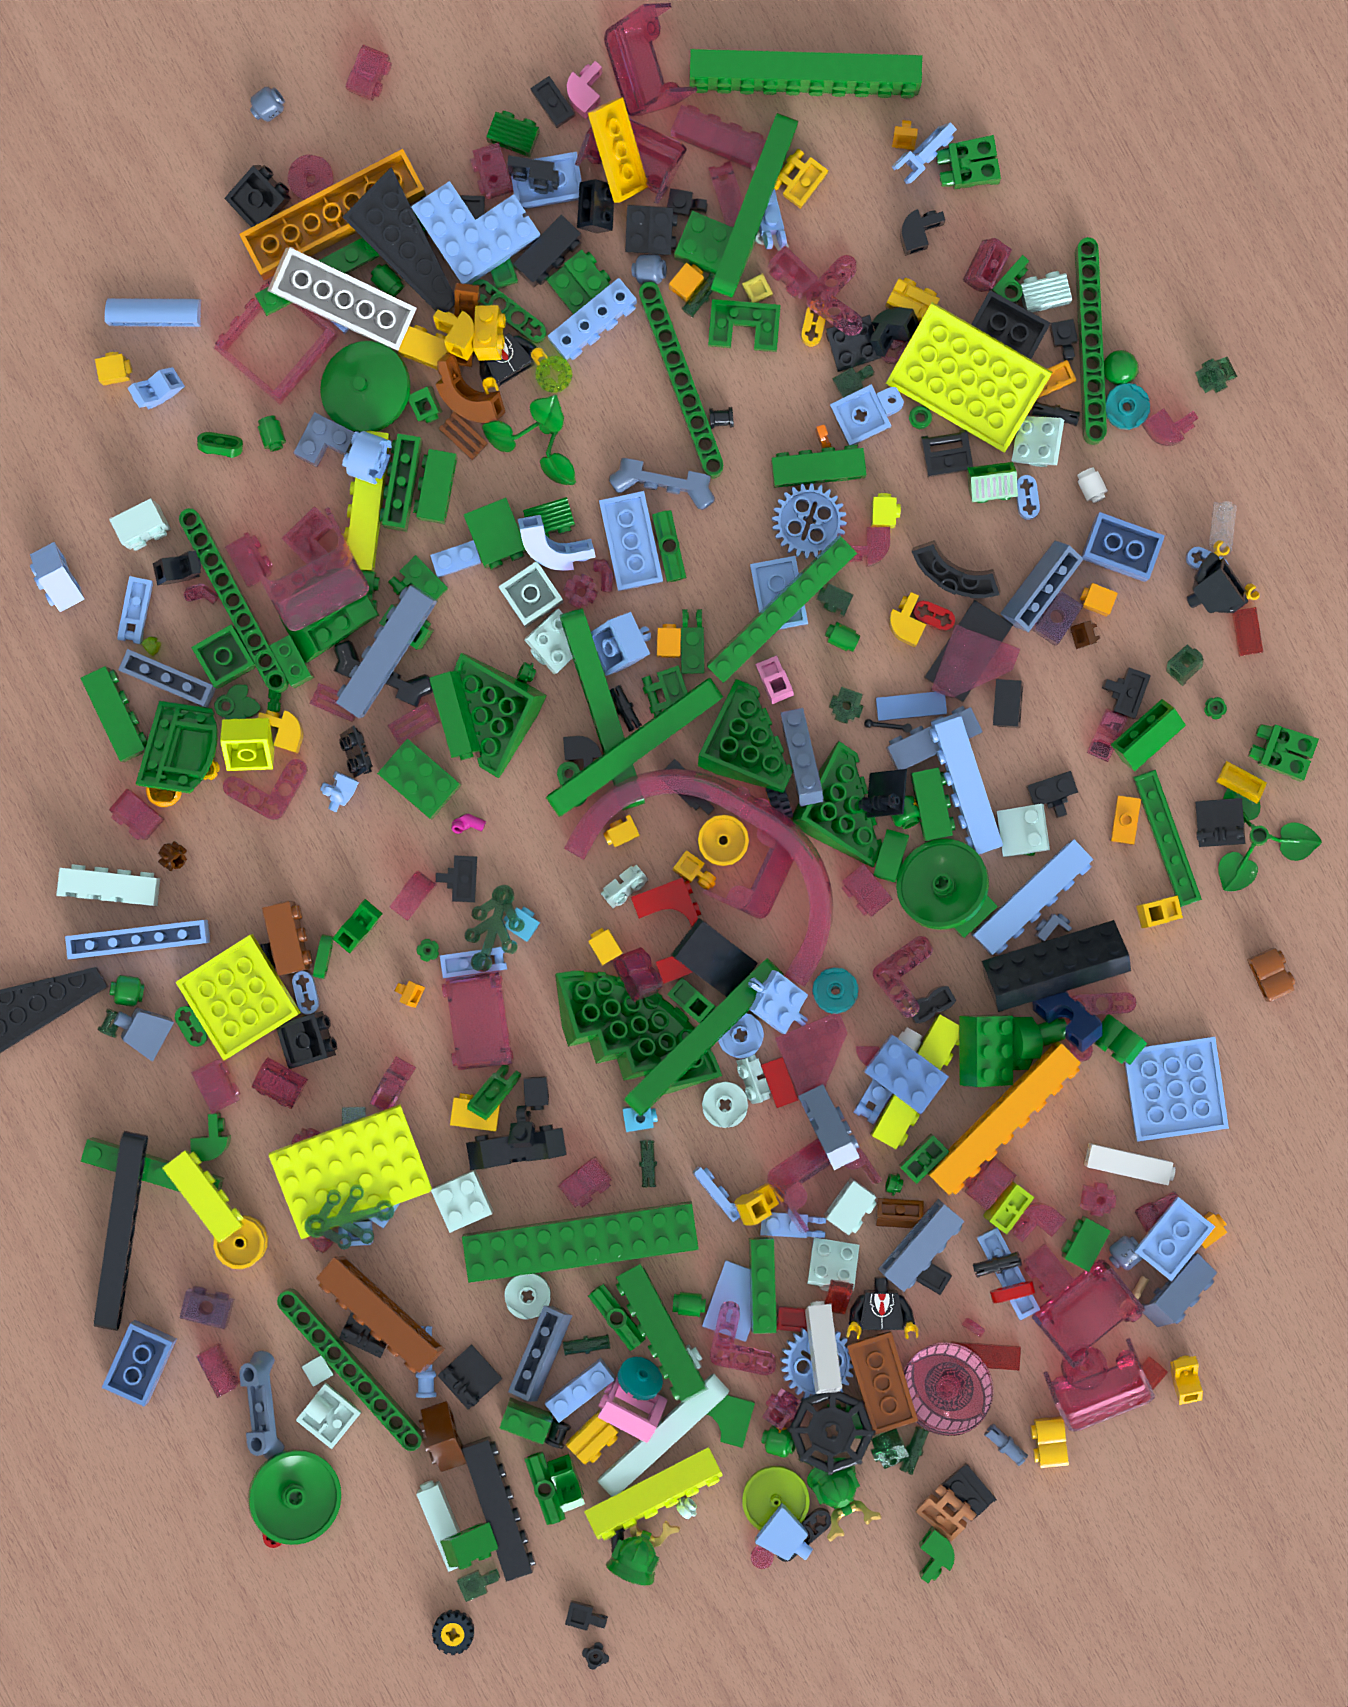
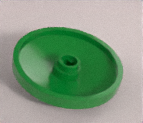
(365, 386)
(942, 884)
(294, 1497)

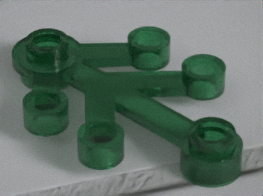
(494, 925)
(345, 1218)

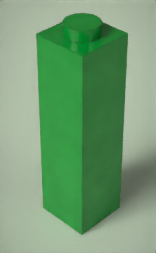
(455, 715)

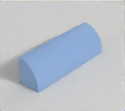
(153, 312)

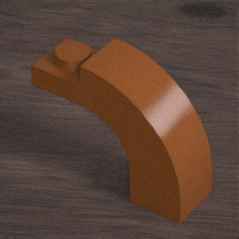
(466, 299)
(462, 398)

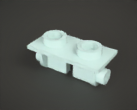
(617, 893)
(755, 1089)

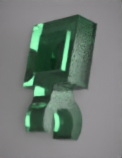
(850, 381)
(475, 1585)

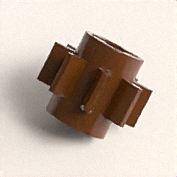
(172, 856)

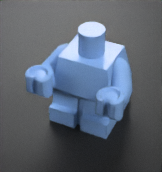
(340, 791)

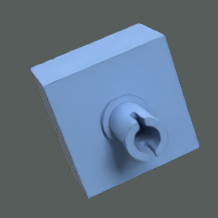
(620, 643)

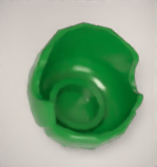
(1120, 367)

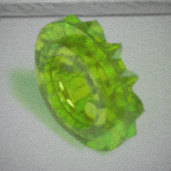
(557, 364)

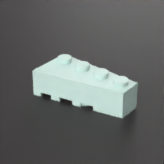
(108, 886)

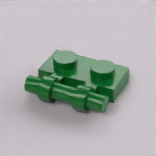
(420, 576)
(672, 685)

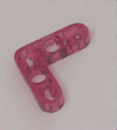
(828, 296)
(275, 796)
(895, 972)
(1090, 1006)
(727, 1346)

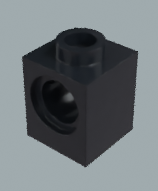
(536, 1092)

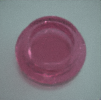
(761, 1557)

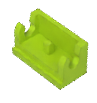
(1008, 1207)

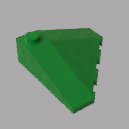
(499, 709)
(744, 744)
(838, 818)

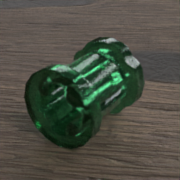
(104, 1028)

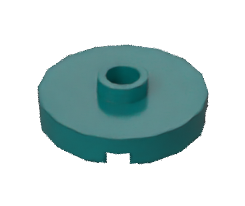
(1138, 402)
(835, 979)
(640, 1378)

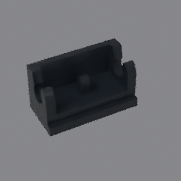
(1008, 703)

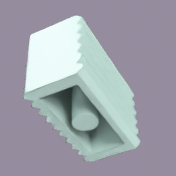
(1046, 292)

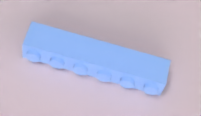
(966, 783)
(1032, 897)
(137, 939)

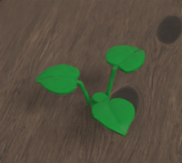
(550, 419)
(1297, 844)

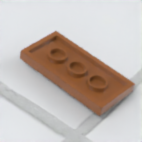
(882, 1382)

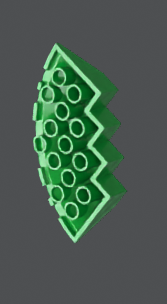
(635, 1033)

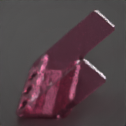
(316, 587)

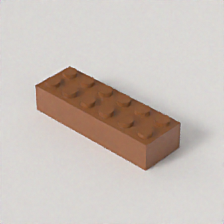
(380, 1314)

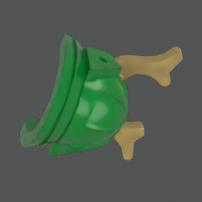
(839, 1492)
(635, 1556)

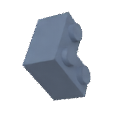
(319, 436)

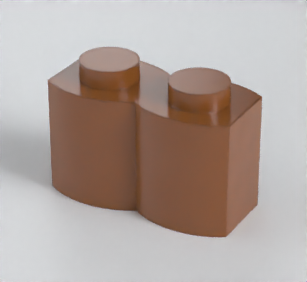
(1271, 974)

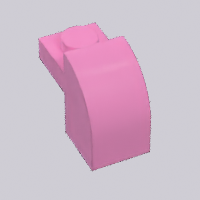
(579, 90)
(774, 680)

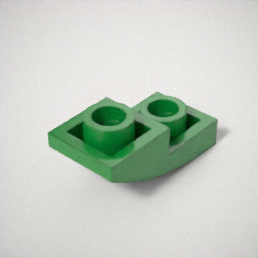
(891, 855)

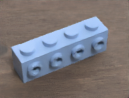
(592, 319)

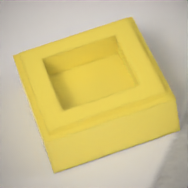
(757, 289)

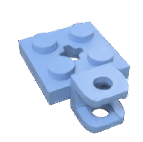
(926, 151)
(874, 405)

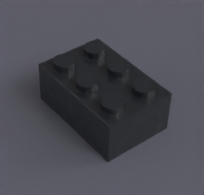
(1010, 324)

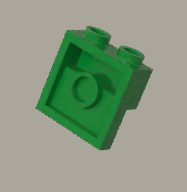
(578, 281)

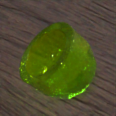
(151, 645)

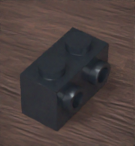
(595, 207)

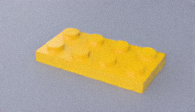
(618, 149)

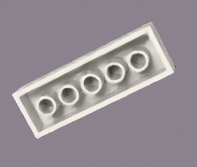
(341, 299)

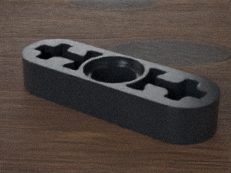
(819, 1527)

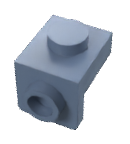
(1046, 927)

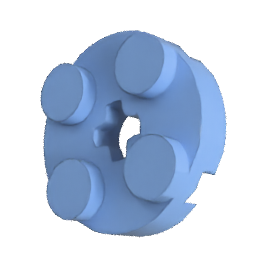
(751, 1042)

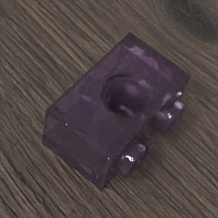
(1052, 631)
(193, 1310)

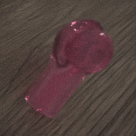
(606, 574)
(200, 591)

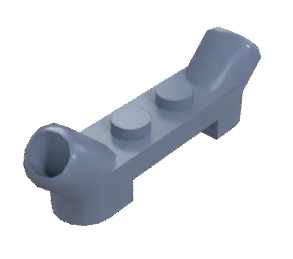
(632, 472)
(256, 1377)

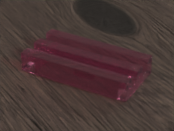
(317, 694)
(430, 713)

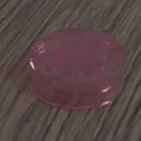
(973, 1327)

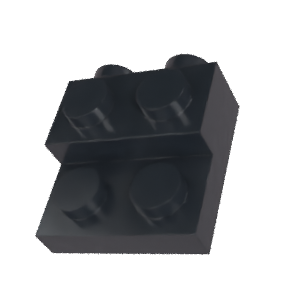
(541, 174)
(258, 195)
(650, 229)
(306, 1040)

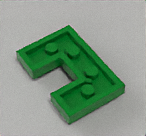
(748, 314)

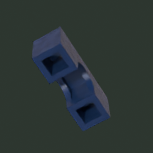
(1082, 1029)

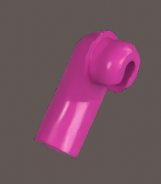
(465, 822)

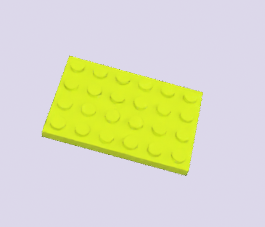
(968, 377)
(366, 1152)

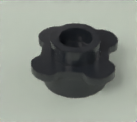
(597, 1649)

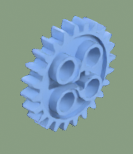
(789, 514)
(804, 1379)

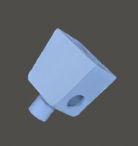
(784, 1535)

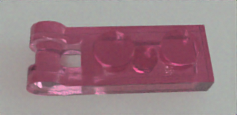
(727, 192)

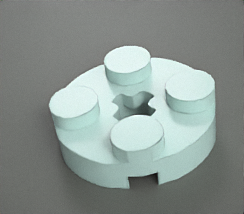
(738, 1104)
(514, 1298)

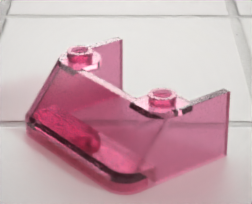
(636, 62)
(658, 153)
(767, 885)
(790, 1174)
(1121, 1391)

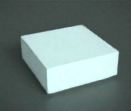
(317, 1370)

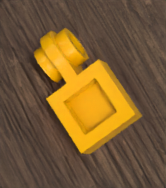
(690, 867)

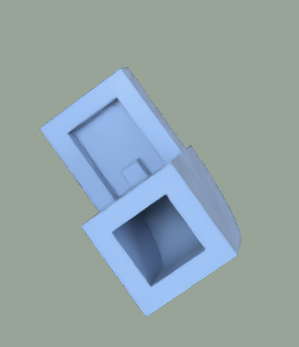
(156, 389)

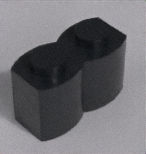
(937, 1000)

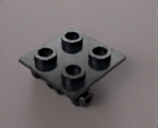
(852, 350)
(351, 742)
(885, 794)
(1220, 822)
(360, 1336)
(469, 1377)

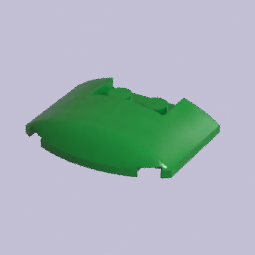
(333, 628)
(178, 747)

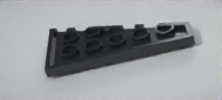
(393, 231)
(38, 1003)

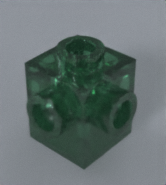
(1215, 374)
(850, 697)
(889, 1448)

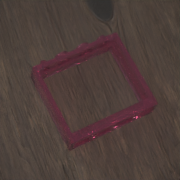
(239, 325)

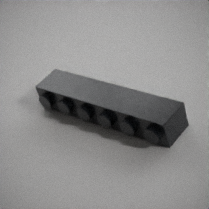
(498, 1507)

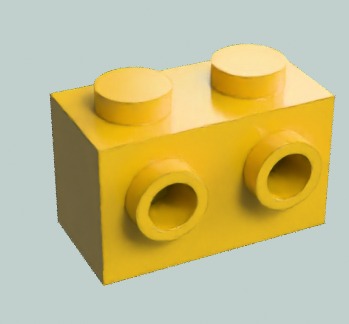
(488, 332)

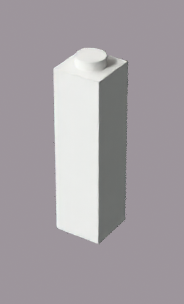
(1129, 1164)
(823, 1347)

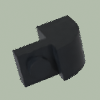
(913, 230)
(892, 325)
(177, 569)
(580, 749)

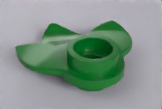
(240, 705)

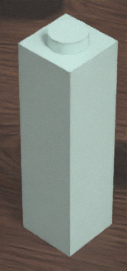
(438, 1513)

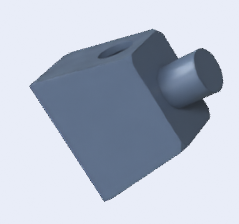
(144, 1030)

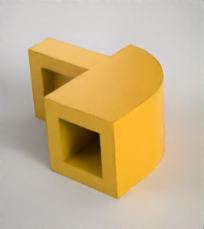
(459, 332)
(902, 625)
(290, 730)
(1159, 911)
(756, 1205)
(1186, 1379)

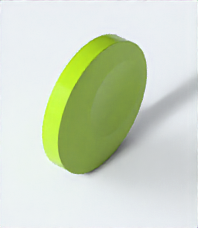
(769, 1489)

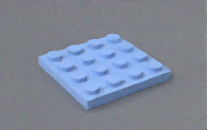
(1176, 1089)

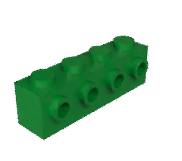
(402, 482)

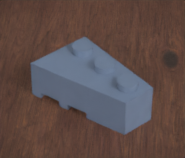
(829, 1128)
(1180, 1293)

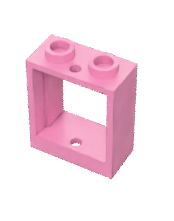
(627, 1420)

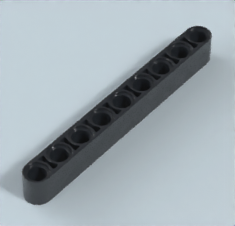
(120, 1230)

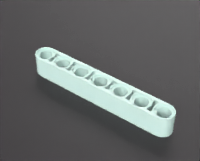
(668, 1431)

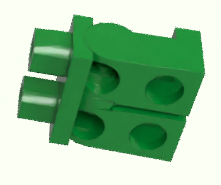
(970, 162)
(1277, 747)

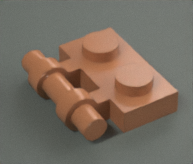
(941, 1516)

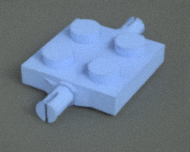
(778, 1001)

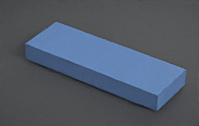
(910, 706)

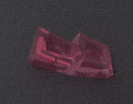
(1106, 733)

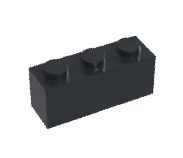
(548, 251)

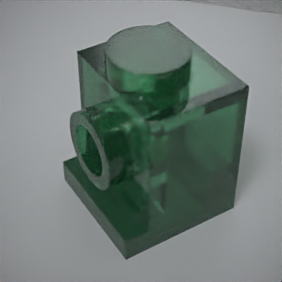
(834, 599)
(1187, 656)

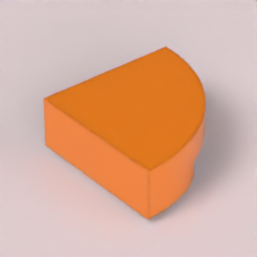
(822, 433)

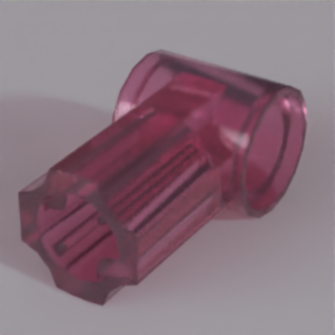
(1152, 1211)

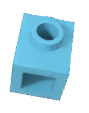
(530, 923)
(634, 1122)

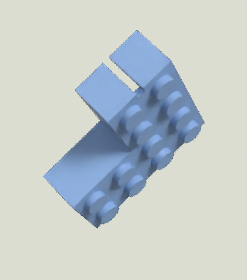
(471, 244)

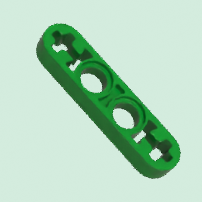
(511, 308)

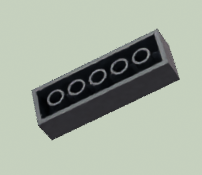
(1056, 965)

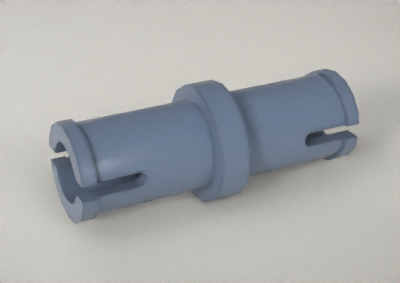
(1006, 1444)

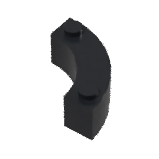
(954, 578)
(495, 1151)

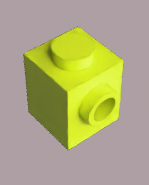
(885, 511)

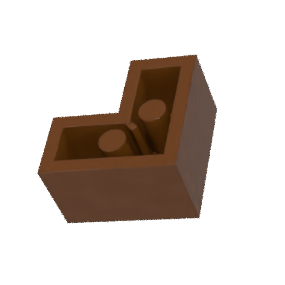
(441, 1436)

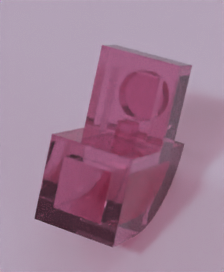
(1166, 432)
(876, 546)
(413, 895)
(392, 1084)
(1041, 1215)

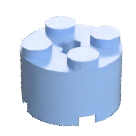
(367, 457)

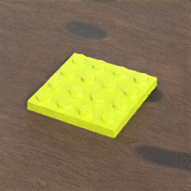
(238, 997)

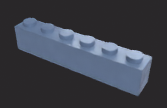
(386, 651)

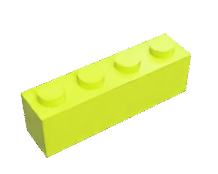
(203, 1195)

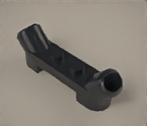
(408, 691)

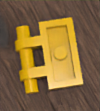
(806, 180)

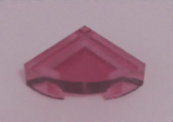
(866, 1053)

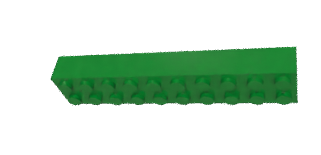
(805, 73)
(580, 1241)

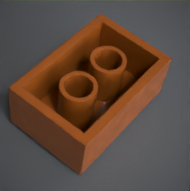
(287, 937)

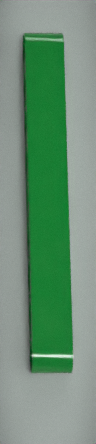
(754, 205)
(1093, 330)
(675, 370)
(226, 592)
(595, 687)
(634, 747)
(697, 1042)
(353, 1381)

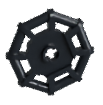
(837, 1443)

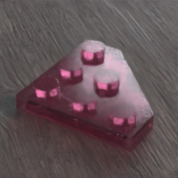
(972, 661)
(812, 1051)

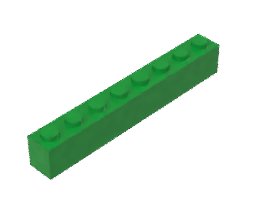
(781, 608)

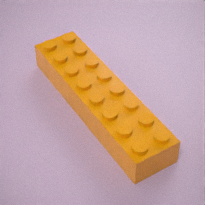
(318, 219)
(1004, 1117)

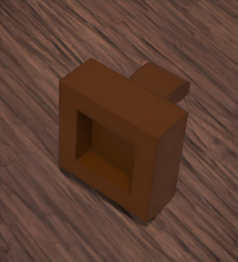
(1084, 634)

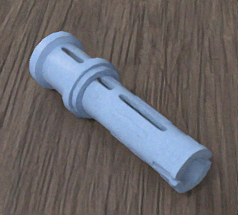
(426, 1378)

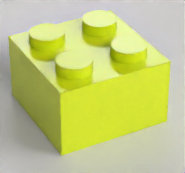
(247, 744)

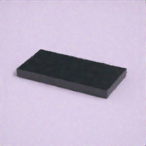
(981, 621)
(713, 958)

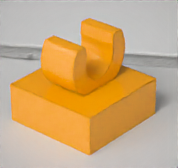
(904, 136)
(410, 994)

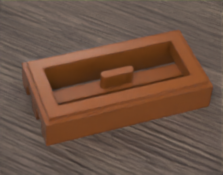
(448, 422)

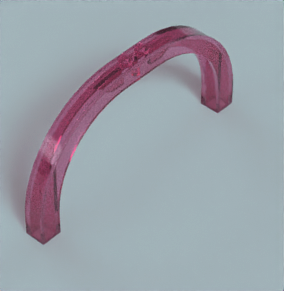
(748, 808)

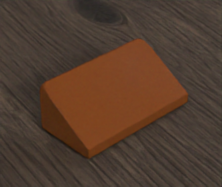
(899, 1212)

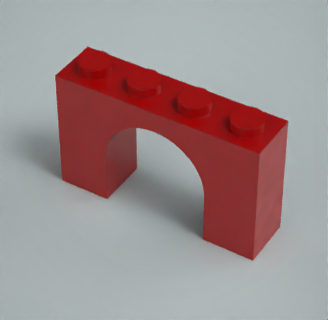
(668, 896)

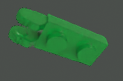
(692, 645)
(493, 1092)

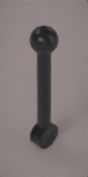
(869, 723)

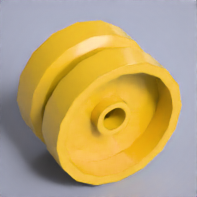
(709, 840)
(254, 1247)

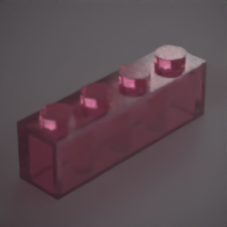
(718, 137)

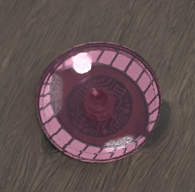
(949, 1388)

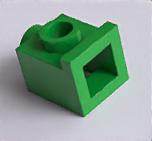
(417, 403)

